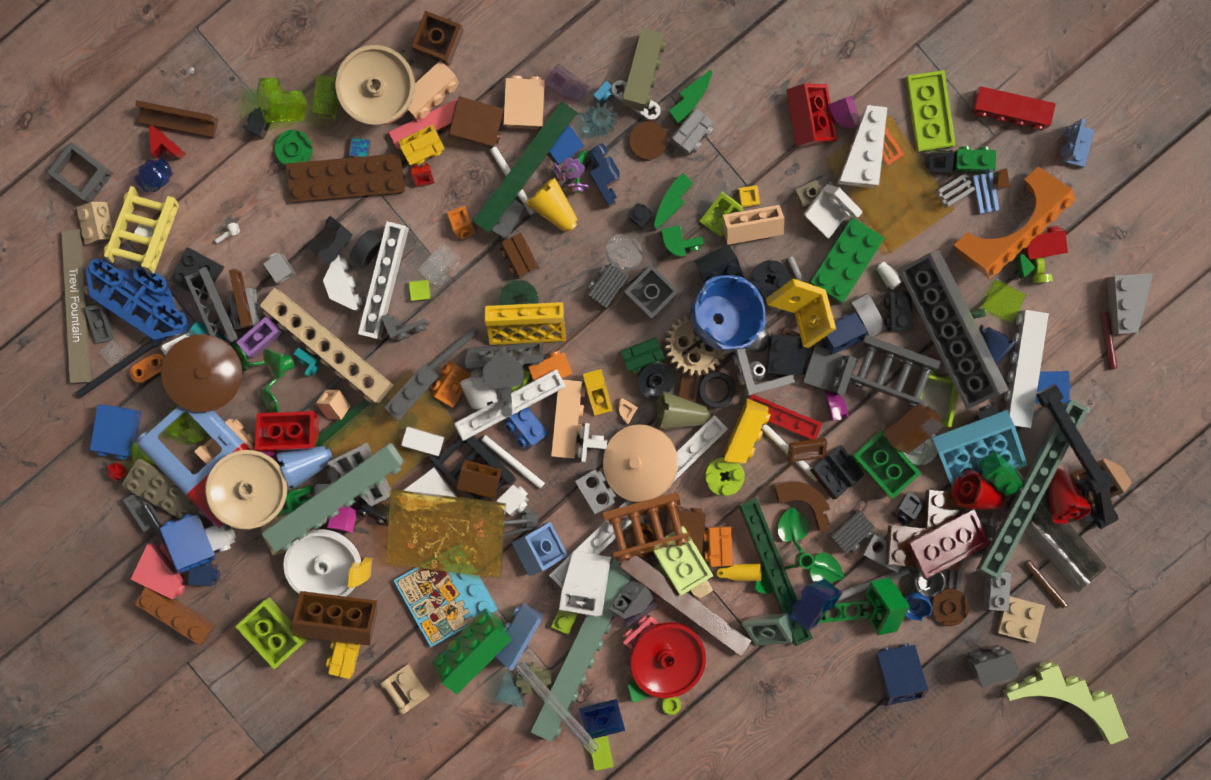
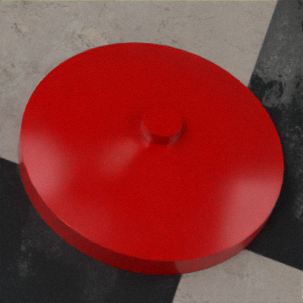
(667, 660)

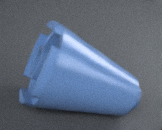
(303, 464)

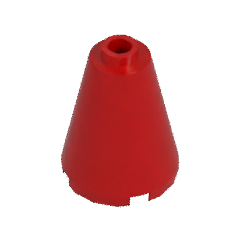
(974, 492)
(1066, 499)

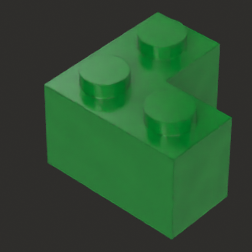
(888, 606)

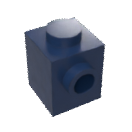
(204, 575)

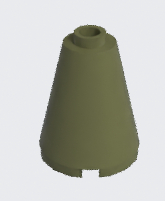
(678, 412)

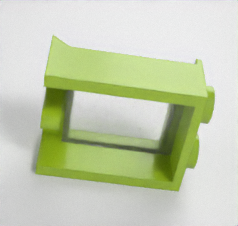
(941, 396)

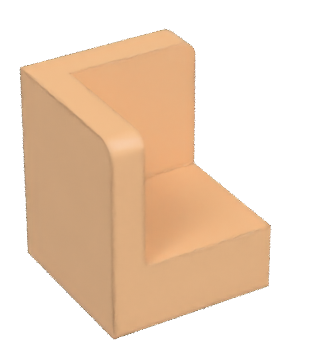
(333, 404)

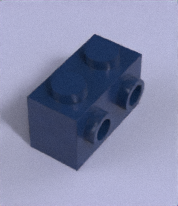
(847, 333)

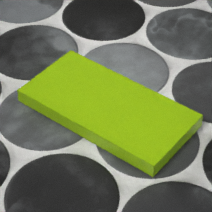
(930, 111)

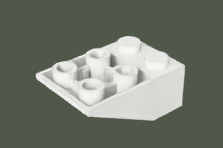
(585, 584)

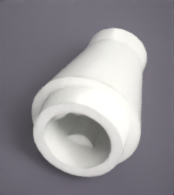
(889, 276)
(753, 366)

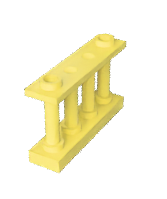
(155, 244)

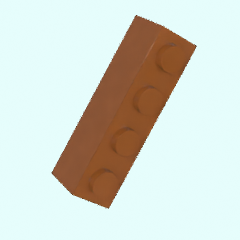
(176, 615)

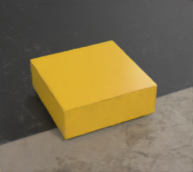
(749, 196)

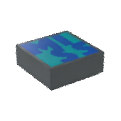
(359, 147)

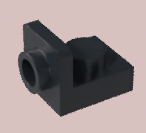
(908, 508)

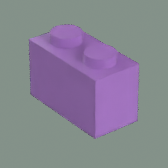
(259, 337)

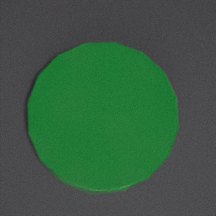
(293, 147)

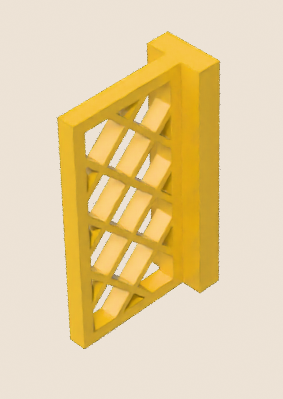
(523, 316)

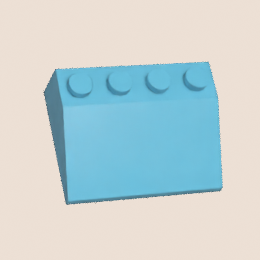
(970, 444)

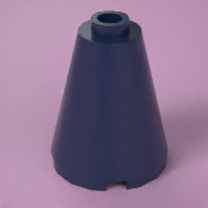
(996, 342)

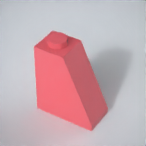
(158, 573)

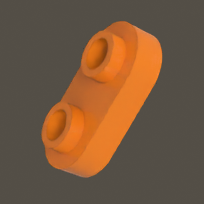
(147, 368)

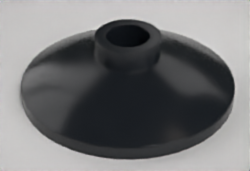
(663, 382)

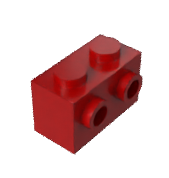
(1048, 243)

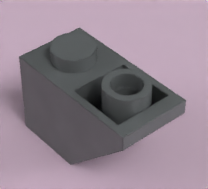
(632, 600)

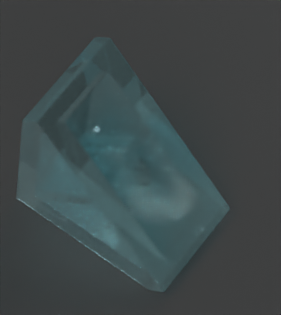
(509, 692)

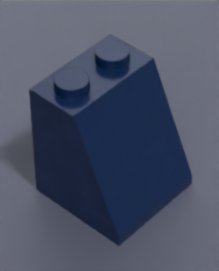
(901, 674)

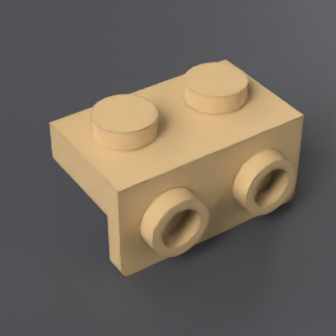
(95, 222)

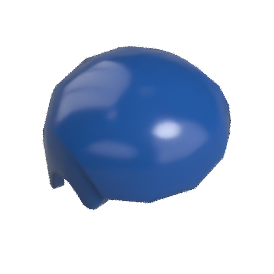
(919, 606)

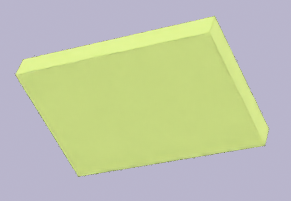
(683, 565)

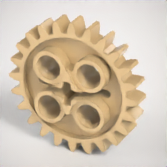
(705, 359)

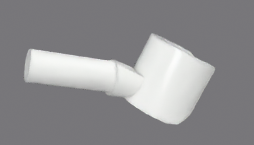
(233, 229)

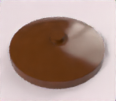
(201, 373)

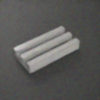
(966, 184)

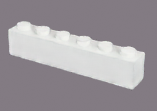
(383, 280)
(1025, 366)

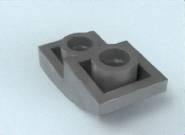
(868, 314)

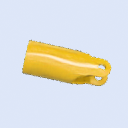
(741, 572)

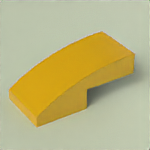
(360, 572)

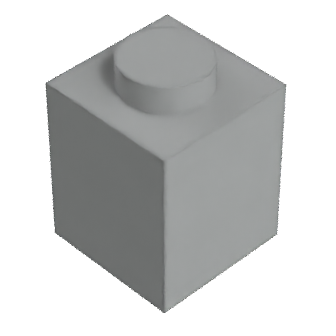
(279, 268)

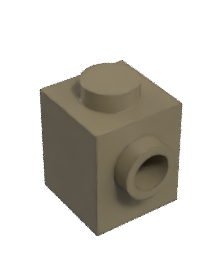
(807, 194)

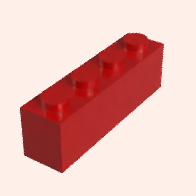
(1013, 108)

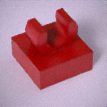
(422, 175)

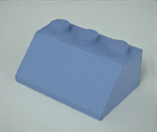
(520, 632)

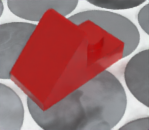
(160, 142)

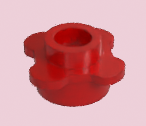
(116, 471)

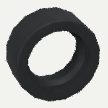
(365, 249)
(714, 375)

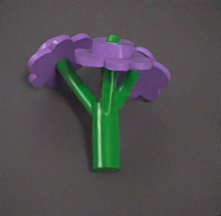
(573, 169)

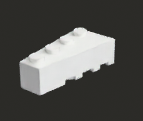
(865, 153)

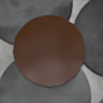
(648, 140)
(949, 607)

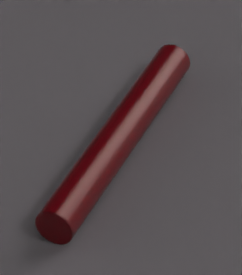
(1109, 340)

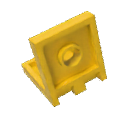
(807, 304)

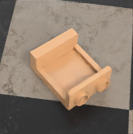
(524, 103)
(212, 448)

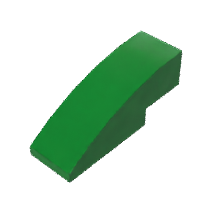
(690, 98)
(672, 200)

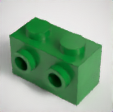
(974, 161)
(1001, 474)

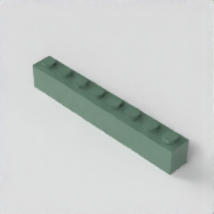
(333, 497)

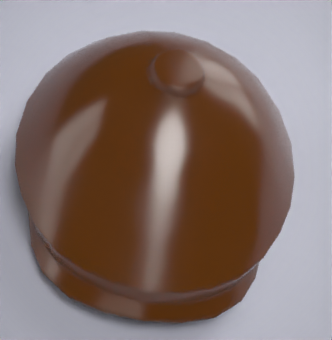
(648, 534)

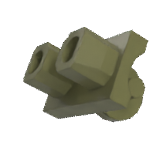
(543, 675)

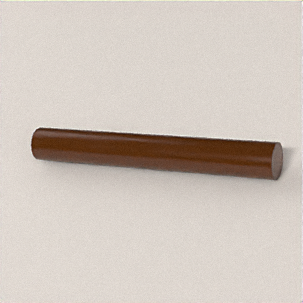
(1046, 584)

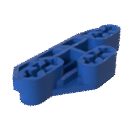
(135, 293)

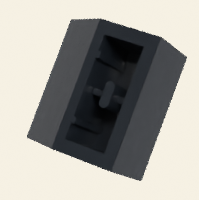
(719, 263)

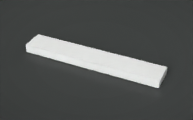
(520, 399)

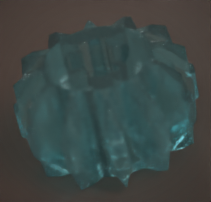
(606, 113)

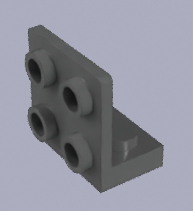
(508, 220)
(393, 327)
(829, 370)

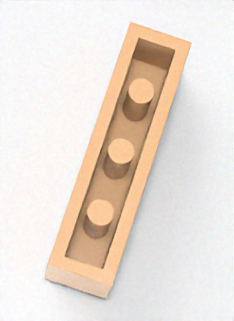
(567, 418)

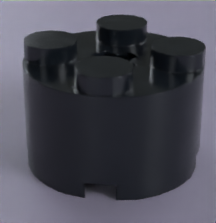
(771, 269)

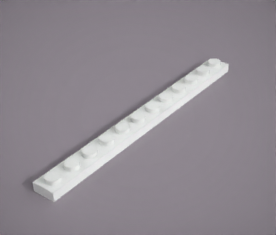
(686, 456)

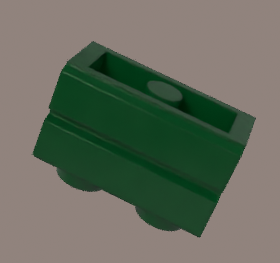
(642, 355)

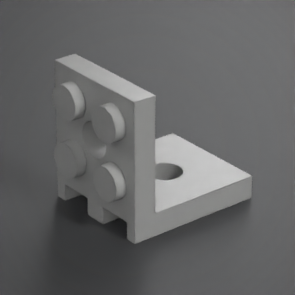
(745, 377)

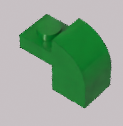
(675, 244)

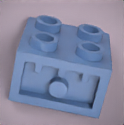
(1077, 144)

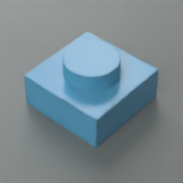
(603, 93)

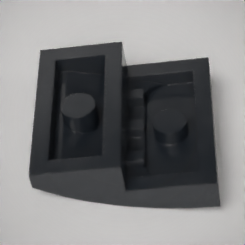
(837, 472)

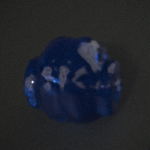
(153, 175)

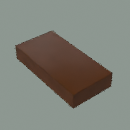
(689, 386)
(807, 450)

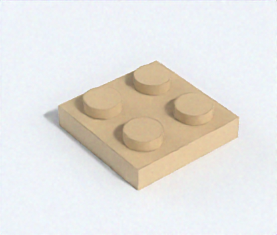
(1021, 620)

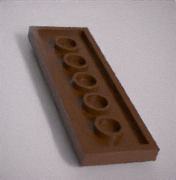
(345, 177)

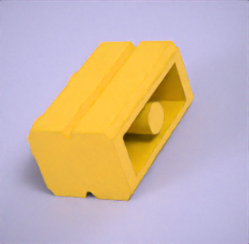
(421, 145)
(343, 659)

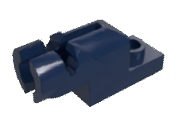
(605, 173)

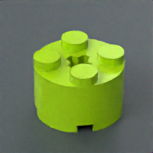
(713, 477)

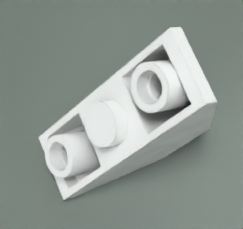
(340, 284)

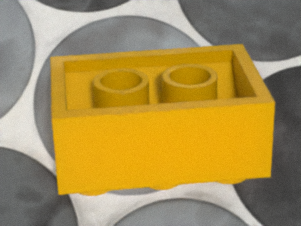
(746, 432)

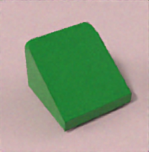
(1023, 266)
(636, 692)

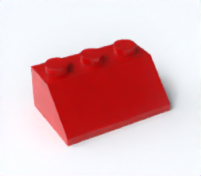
(811, 114)
(286, 431)

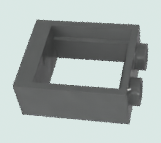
(95, 184)

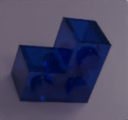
(814, 603)

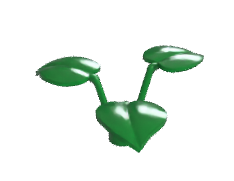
(277, 366)
(822, 566)

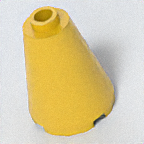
(553, 206)

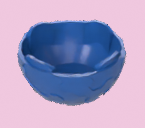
(738, 307)

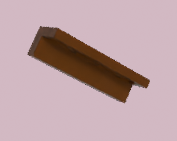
(177, 119)

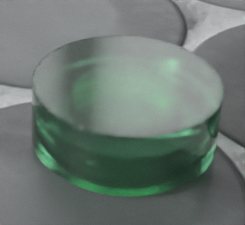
(978, 313)

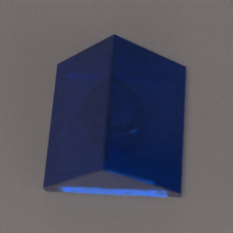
(602, 718)

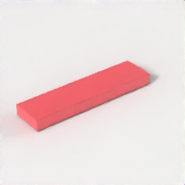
(439, 118)

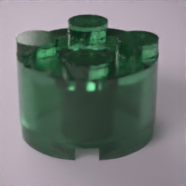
(516, 289)

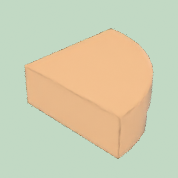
(626, 410)

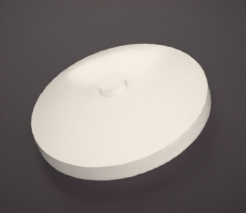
(320, 563)

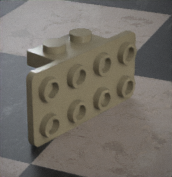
(158, 489)

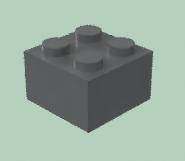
(651, 292)
(992, 665)

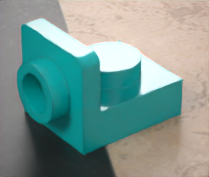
(307, 358)

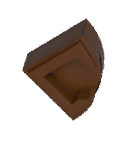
(1001, 180)

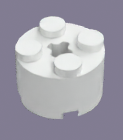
(478, 392)

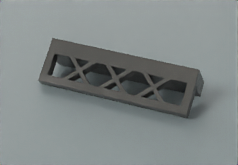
(215, 300)

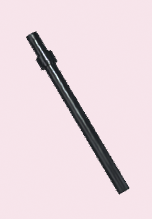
(118, 367)

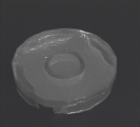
(623, 252)

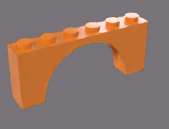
(993, 254)

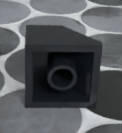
(786, 354)

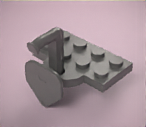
(504, 366)

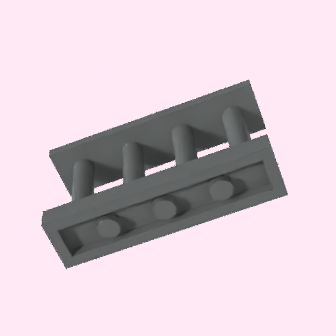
(909, 359)

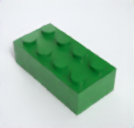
(846, 260)
(471, 651)

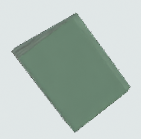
(769, 629)

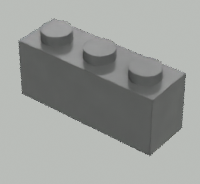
(411, 391)

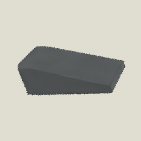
(99, 322)

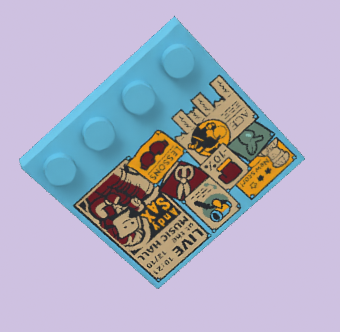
(443, 600)

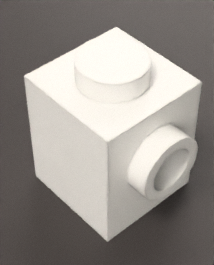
(515, 499)
(221, 537)

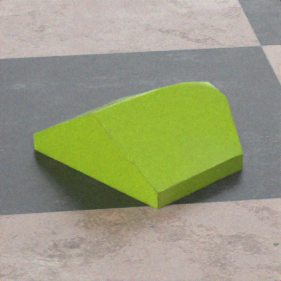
(714, 216)

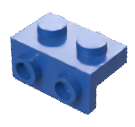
(525, 428)

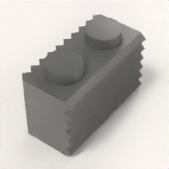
(607, 285)
(852, 531)

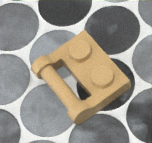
(409, 684)

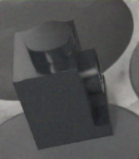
(257, 123)
(946, 164)
(640, 215)

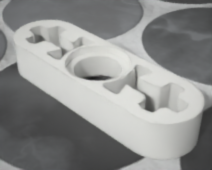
(619, 83)

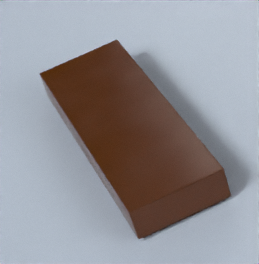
(241, 298)

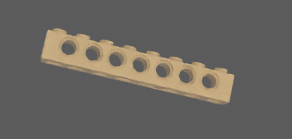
(277, 300)

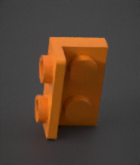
(448, 385)

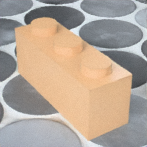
(431, 90)
(753, 224)

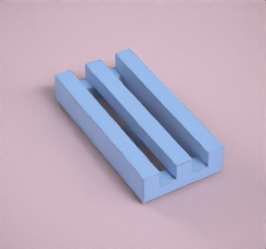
(981, 210)

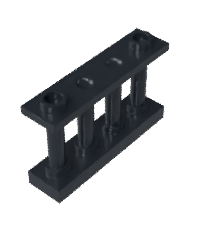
(478, 449)

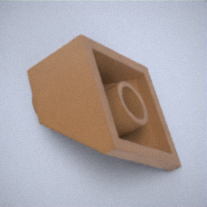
(1117, 473)

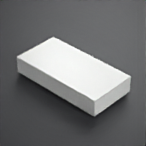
(422, 441)

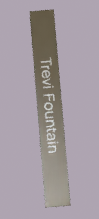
(75, 302)

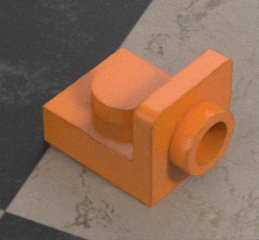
(461, 223)

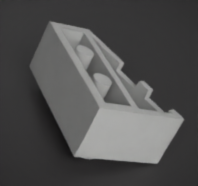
(1127, 301)
(351, 459)

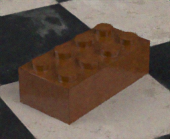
(334, 618)

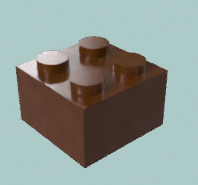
(437, 38)

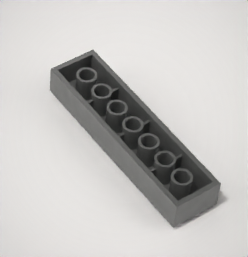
(953, 329)

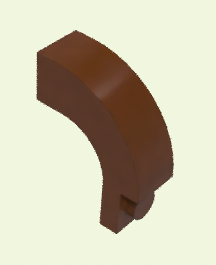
(796, 490)

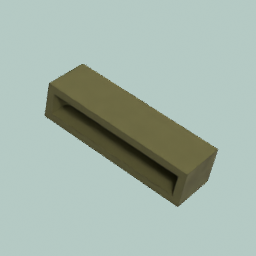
(643, 68)

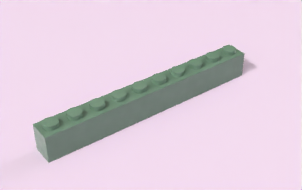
(1028, 496)
(580, 656)

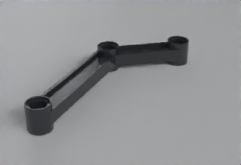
(1098, 480)

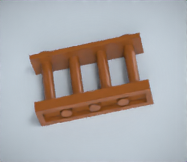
(633, 513)

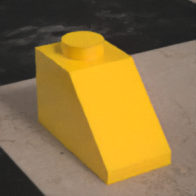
(597, 392)

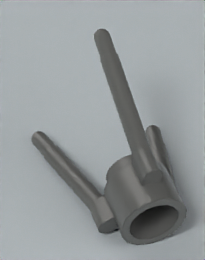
(529, 520)

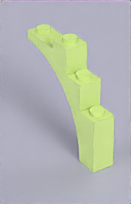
(1050, 683)

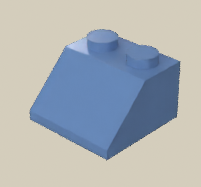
(539, 549)

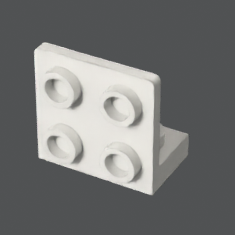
(830, 210)

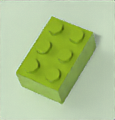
(270, 633)

